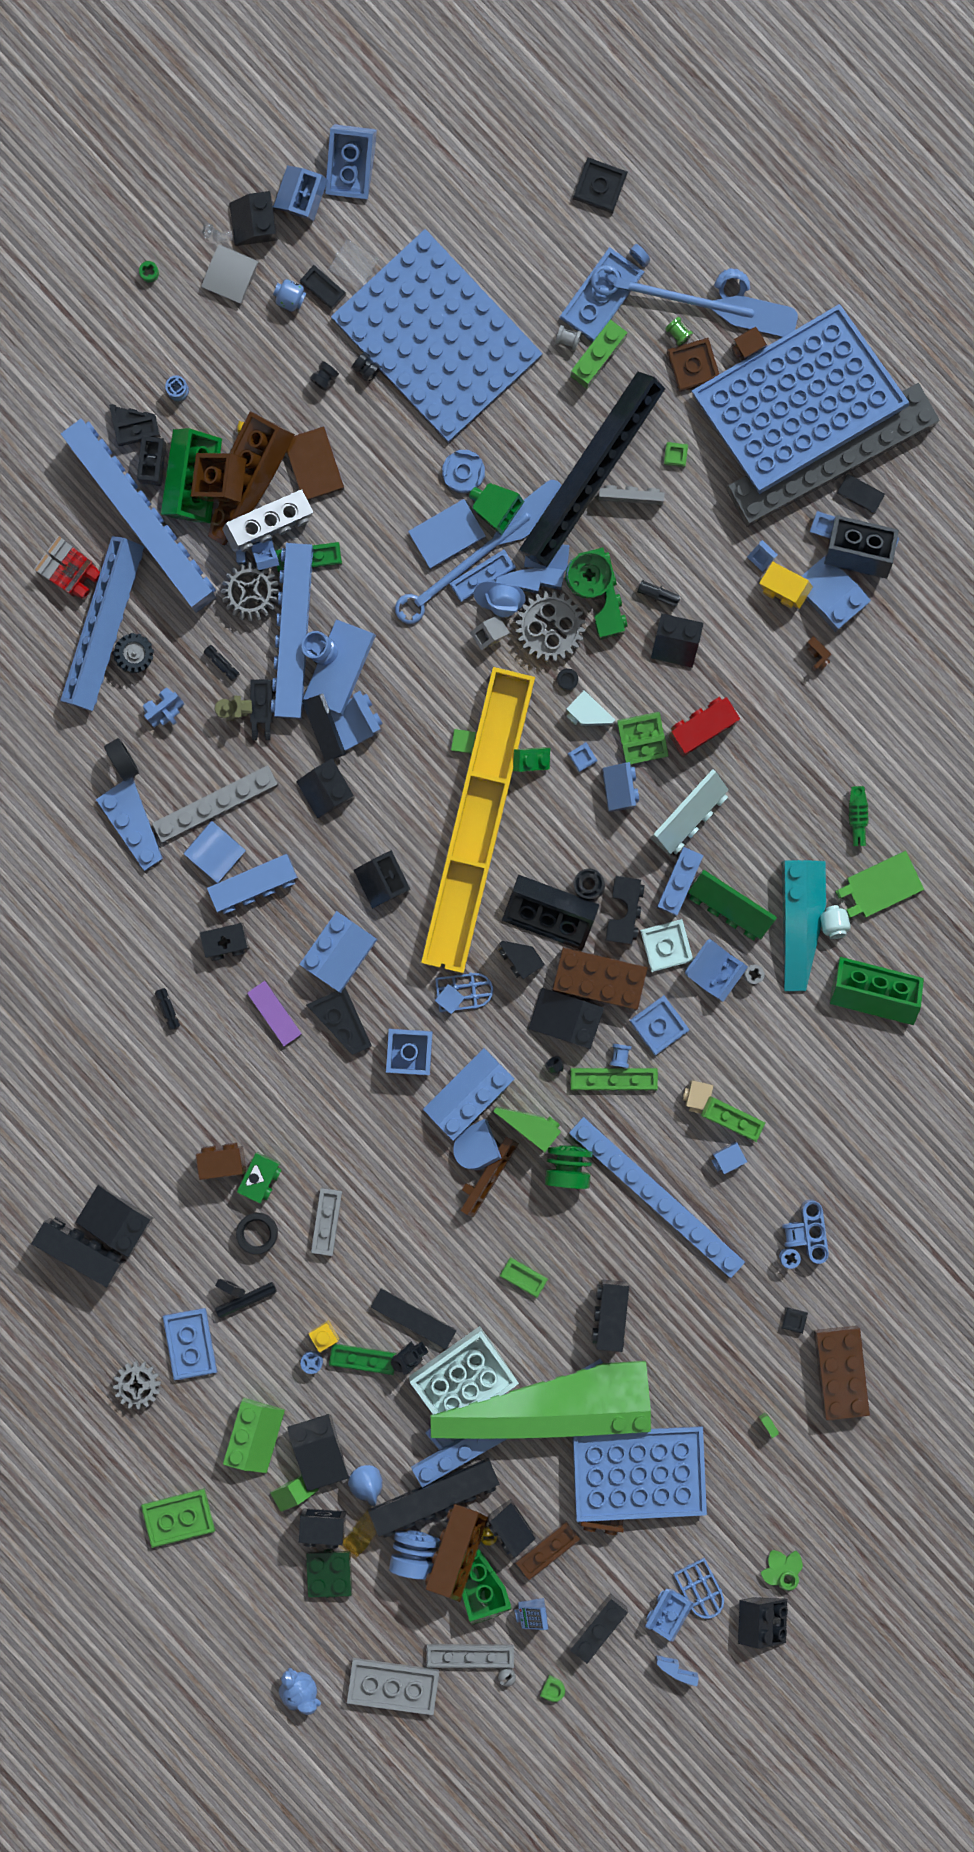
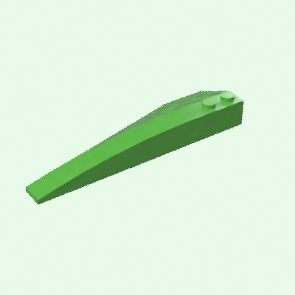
(586, 1403)

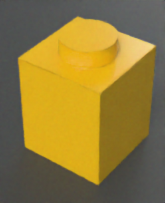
(323, 1336)

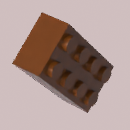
(600, 978)
(841, 1372)
(456, 1552)

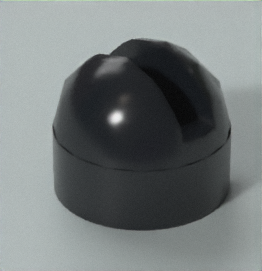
(554, 1065)

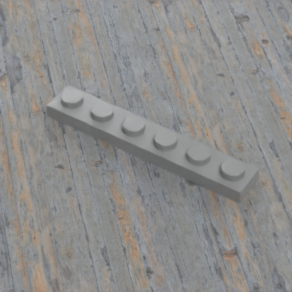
(214, 804)

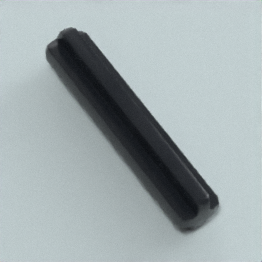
(248, 1299)

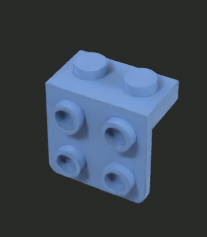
(357, 721)
(715, 970)

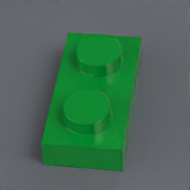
(531, 759)

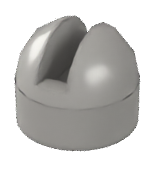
(503, 1674)

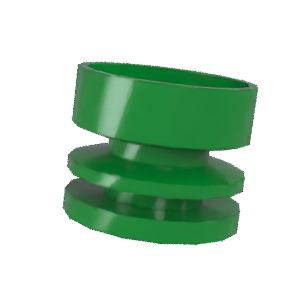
(598, 565)
(568, 1167)

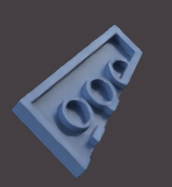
(128, 816)

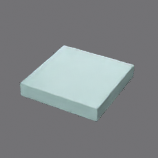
(666, 945)

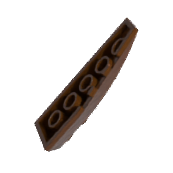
(263, 447)

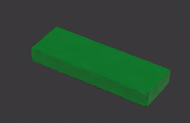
(323, 555)
(361, 1359)

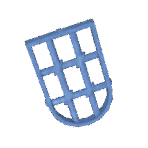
(471, 984)
(693, 1584)

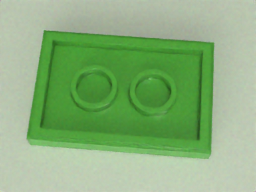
(178, 1517)

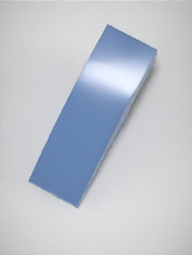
(531, 579)

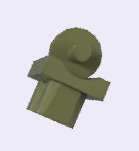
(233, 708)

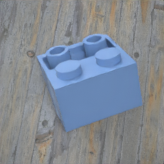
(300, 192)
(619, 787)

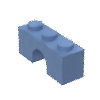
(679, 881)

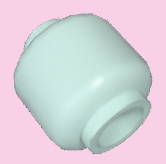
(835, 922)

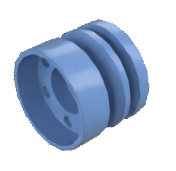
(415, 1549)

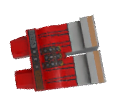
(74, 573)

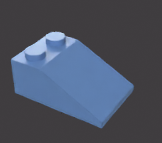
(350, 161)
(834, 594)

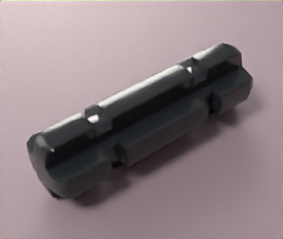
(221, 662)
(167, 1009)

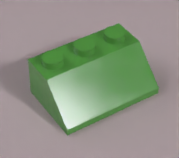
(253, 1436)

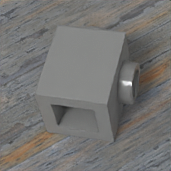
(489, 632)

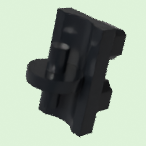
(408, 1357)

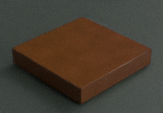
(693, 364)

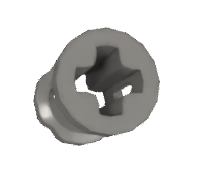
(568, 337)
(747, 977)

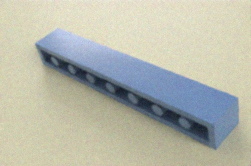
(102, 623)
(293, 627)

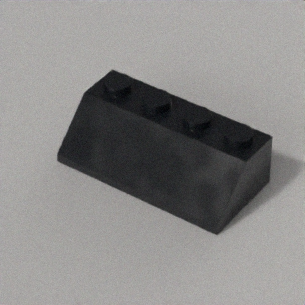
(550, 912)

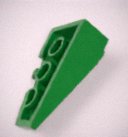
(484, 1592)

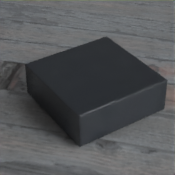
(230, 1288)
(794, 1320)

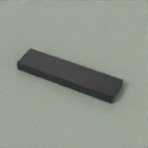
(413, 1318)

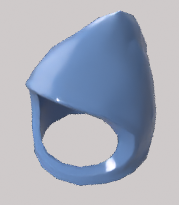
(366, 1484)

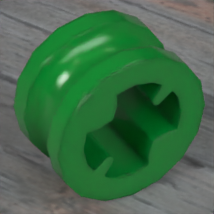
(147, 265)

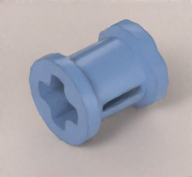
(620, 1055)
(791, 1264)

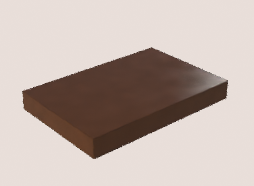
(314, 464)

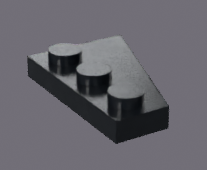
(341, 1018)

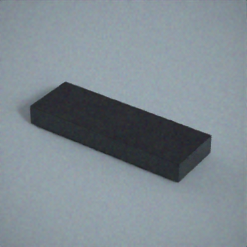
(324, 727)

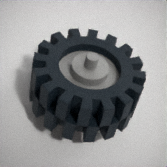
(133, 653)

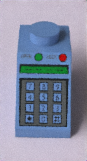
(532, 1614)

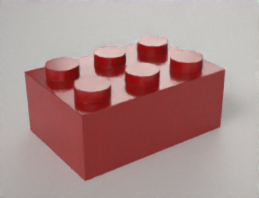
(703, 725)

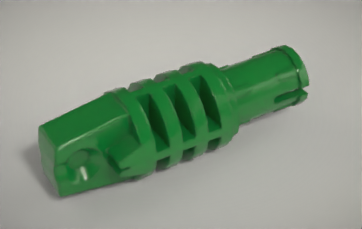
(858, 814)

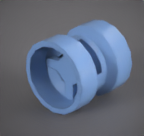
(179, 391)

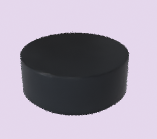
(567, 679)

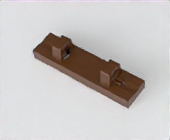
(488, 1179)

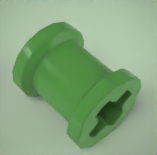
(678, 331)

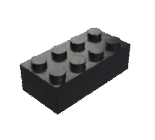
(78, 1252)

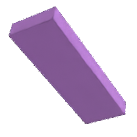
(274, 1013)

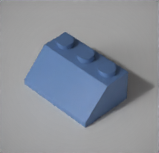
(338, 951)

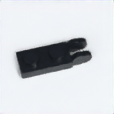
(261, 697)

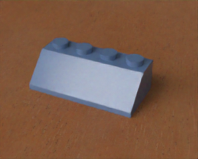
(468, 1094)

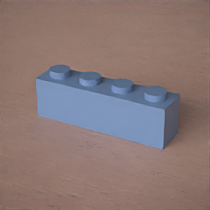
(252, 883)

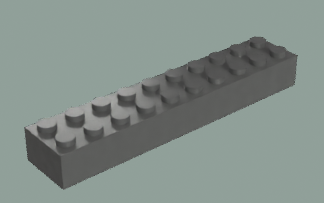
(871, 444)

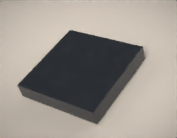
(600, 185)

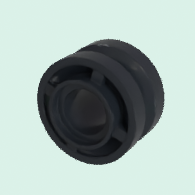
(585, 875)

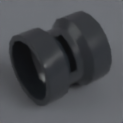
(366, 367)
(324, 376)

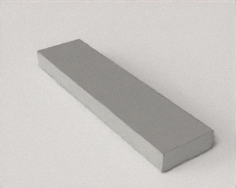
(470, 1655)

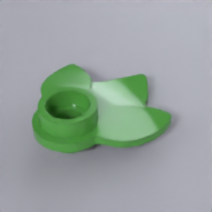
(783, 1566)

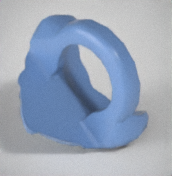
(734, 274)

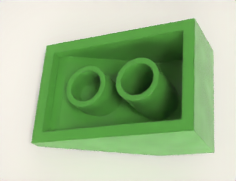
(534, 1127)

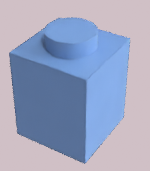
(728, 1158)

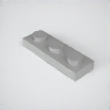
(631, 495)
(326, 1221)

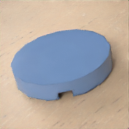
(463, 471)

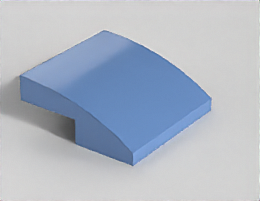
(214, 851)

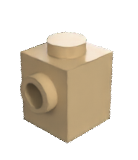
(697, 1095)

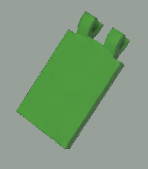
(882, 885)

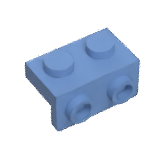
(669, 1614)

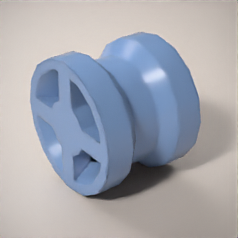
(311, 1365)

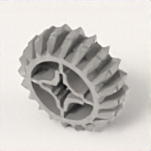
(244, 599)

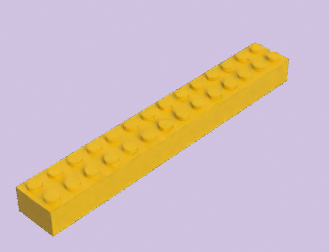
(478, 820)

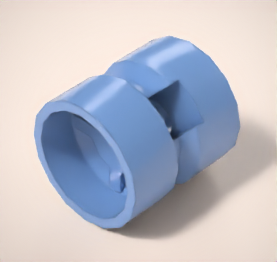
(319, 648)

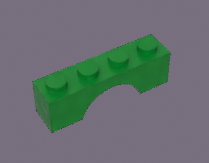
(609, 621)

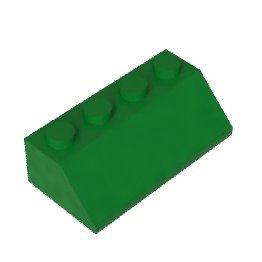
(179, 478)
(731, 905)
(877, 991)

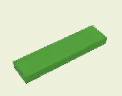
(614, 1078)

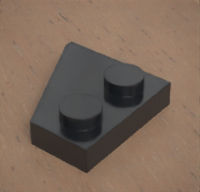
(132, 425)

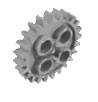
(538, 642)

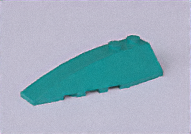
(802, 906)

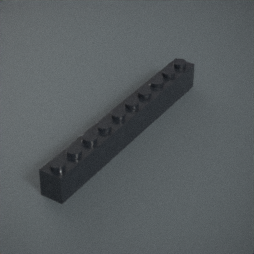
(592, 468)

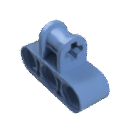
(802, 1235)

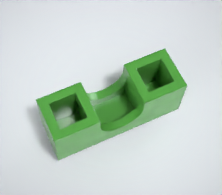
(598, 353)

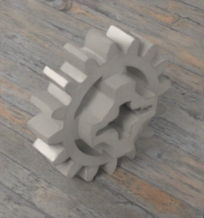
(146, 1384)

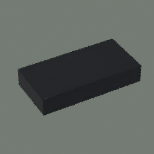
(323, 287)
(861, 493)

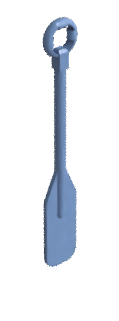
(736, 310)
(518, 529)

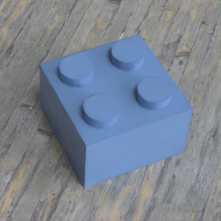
(409, 1051)

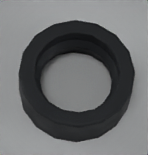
(121, 759)
(256, 1217)

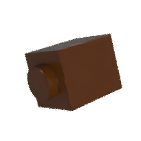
(748, 344)

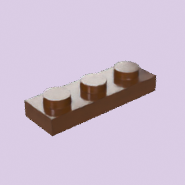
(547, 1550)

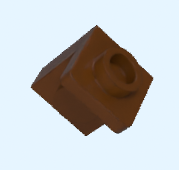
(816, 649)

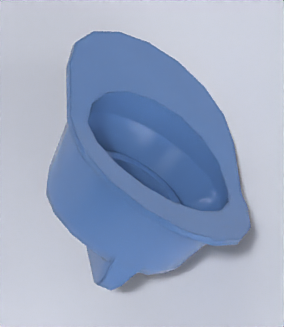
(499, 597)

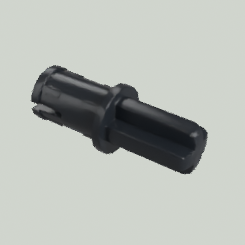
(658, 593)

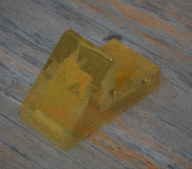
(360, 1535)

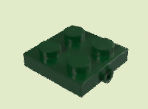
(329, 1573)

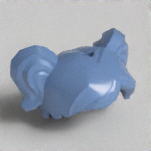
(299, 1692)

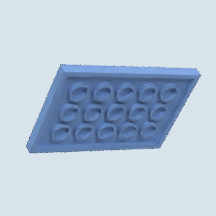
(640, 1475)

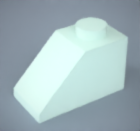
(588, 712)

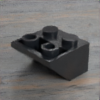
(382, 879)
(523, 957)
(511, 1528)
(762, 1622)

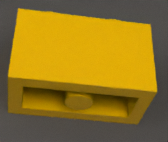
(785, 585)

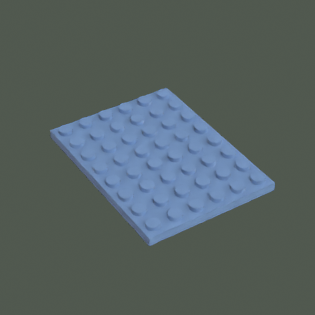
(437, 335)
(800, 398)

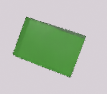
(291, 1493)

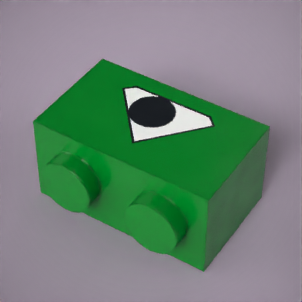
(259, 1177)

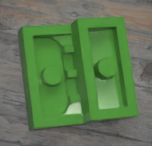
(642, 738)

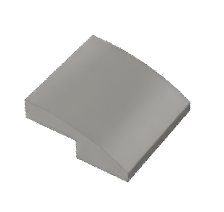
(230, 274)

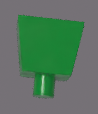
(496, 505)

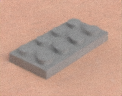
(393, 1686)

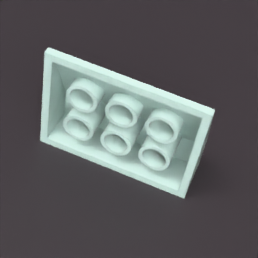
(690, 813)
(463, 1374)

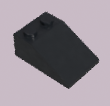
(566, 1018)
(114, 1220)
(318, 1452)

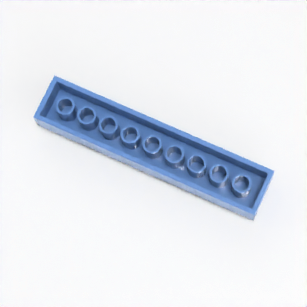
(136, 511)

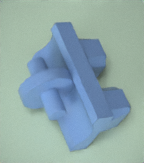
(165, 710)

